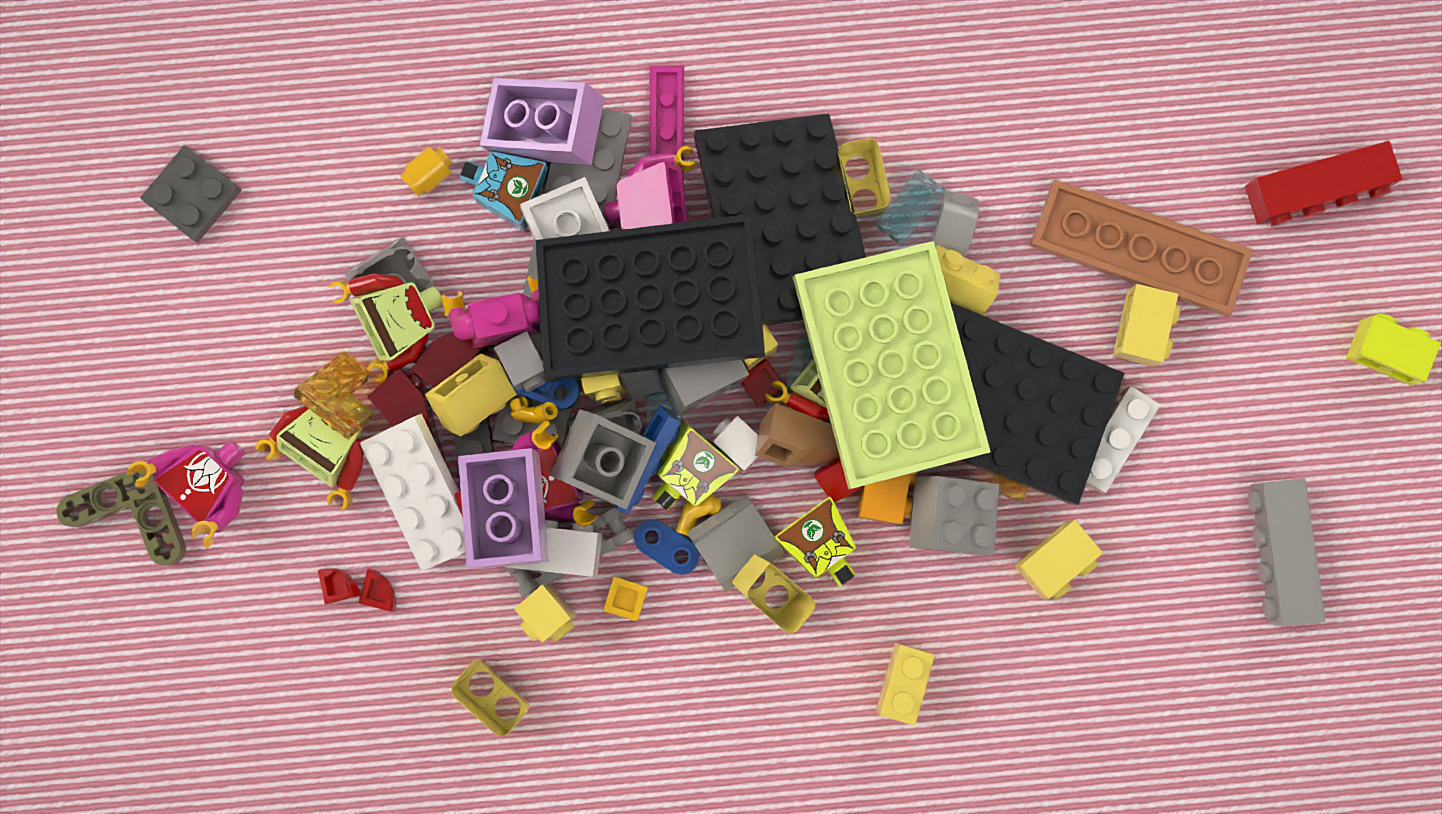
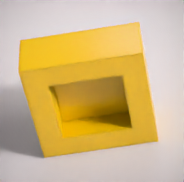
(625, 598)

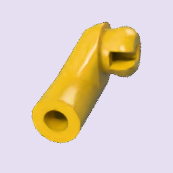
(536, 415)
(691, 513)

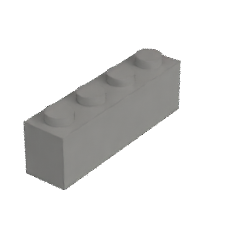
(1286, 552)

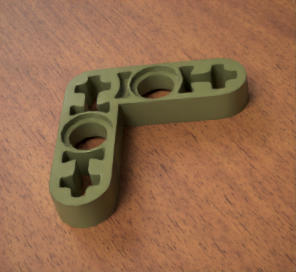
(140, 504)

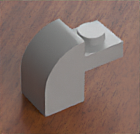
(956, 222)

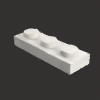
(1120, 436)

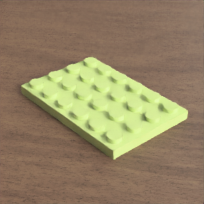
(891, 364)

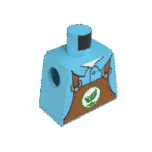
(506, 184)

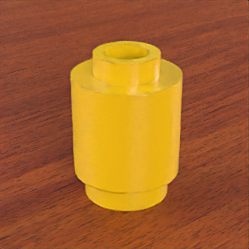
(427, 170)

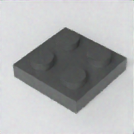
(190, 194)

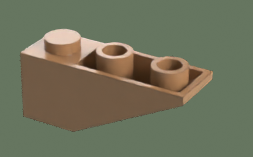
(795, 438)

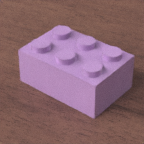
(543, 120)
(503, 509)

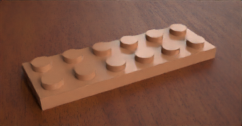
(1141, 247)

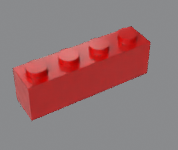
(1323, 183)

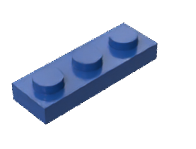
(664, 431)

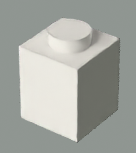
(736, 442)

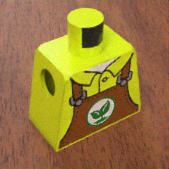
(691, 469)
(820, 542)

